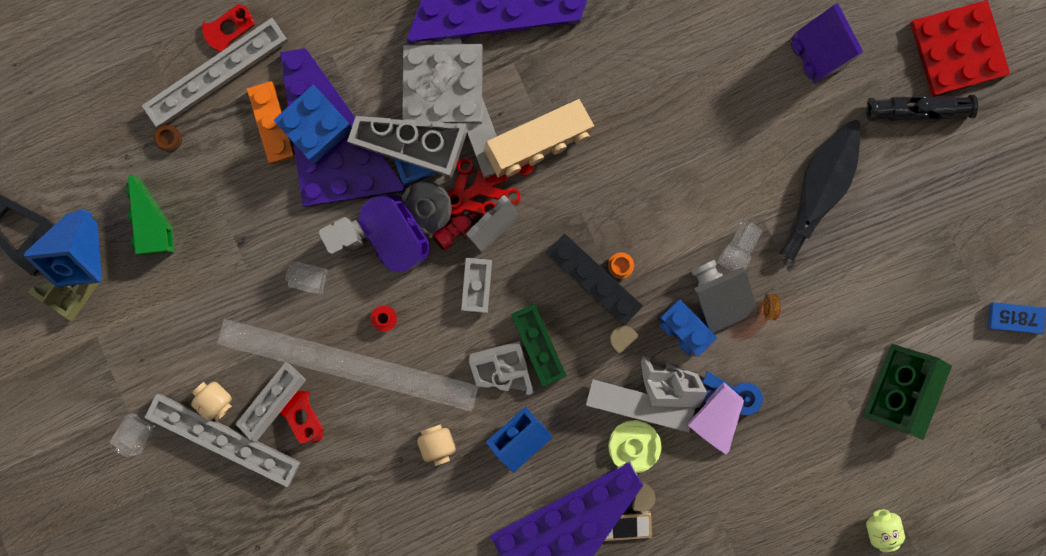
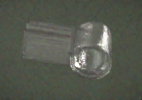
(742, 244)

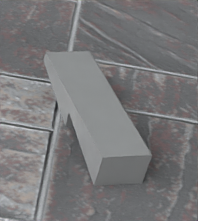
(637, 405)

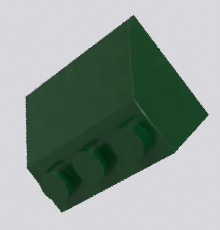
(907, 391)

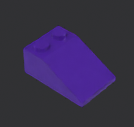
(826, 44)

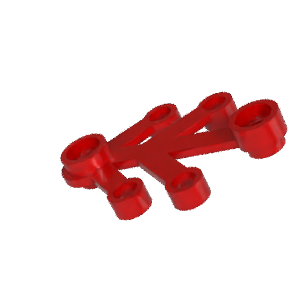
(481, 187)

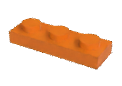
(266, 109)

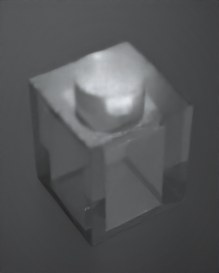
(306, 277)
(132, 435)

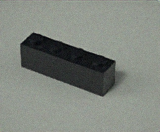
(594, 280)

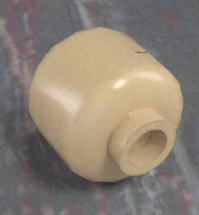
(211, 401)
(436, 444)

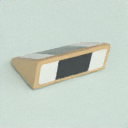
(632, 526)

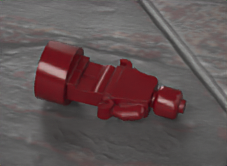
(459, 226)

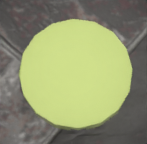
(635, 443)

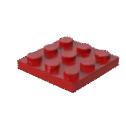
(960, 48)

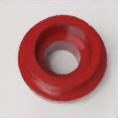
(392, 318)

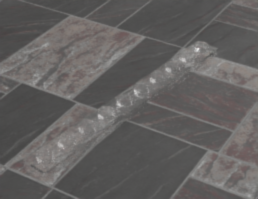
(348, 364)

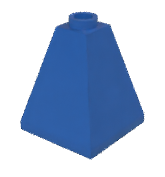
(69, 251)

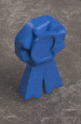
(749, 392)

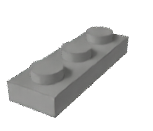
(270, 402)

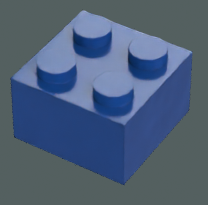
(313, 124)

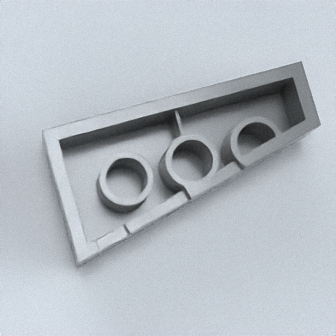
(418, 143)

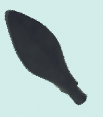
(824, 184)

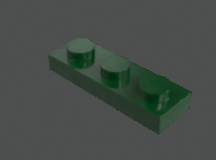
(538, 345)

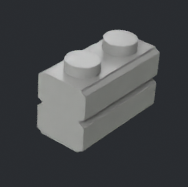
(342, 237)

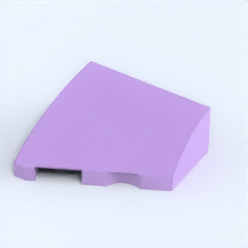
(718, 418)

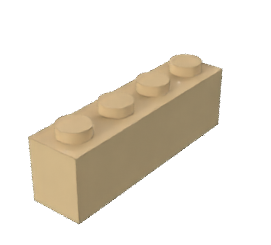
(538, 138)

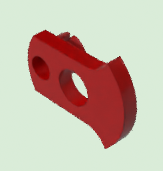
(213, 31)
(300, 402)

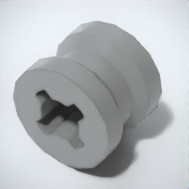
(706, 272)

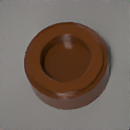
(167, 138)

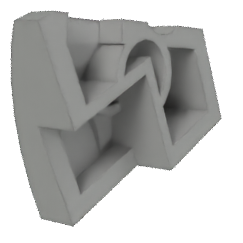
(493, 224)
(502, 368)
(672, 386)

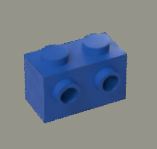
(687, 328)
(519, 439)

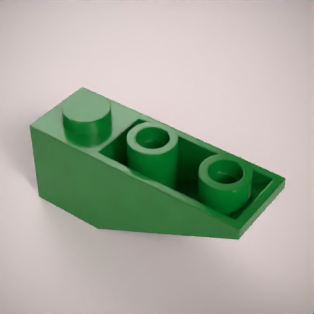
(150, 226)

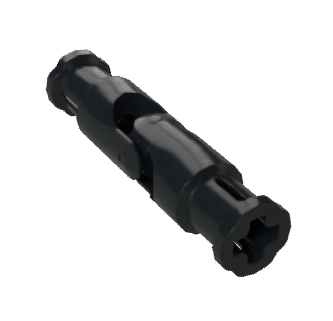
(934, 108)

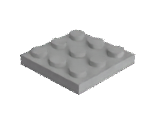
(461, 101)

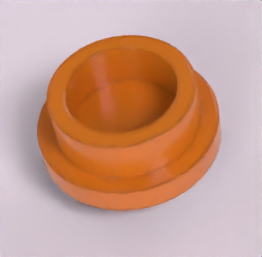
(621, 265)

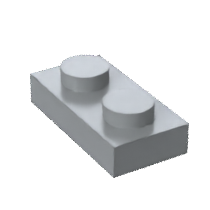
(476, 285)

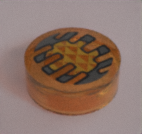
(771, 306)

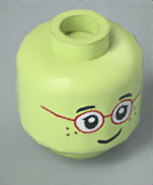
(885, 530)

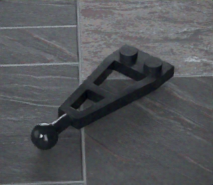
(43, 227)

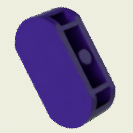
(393, 233)

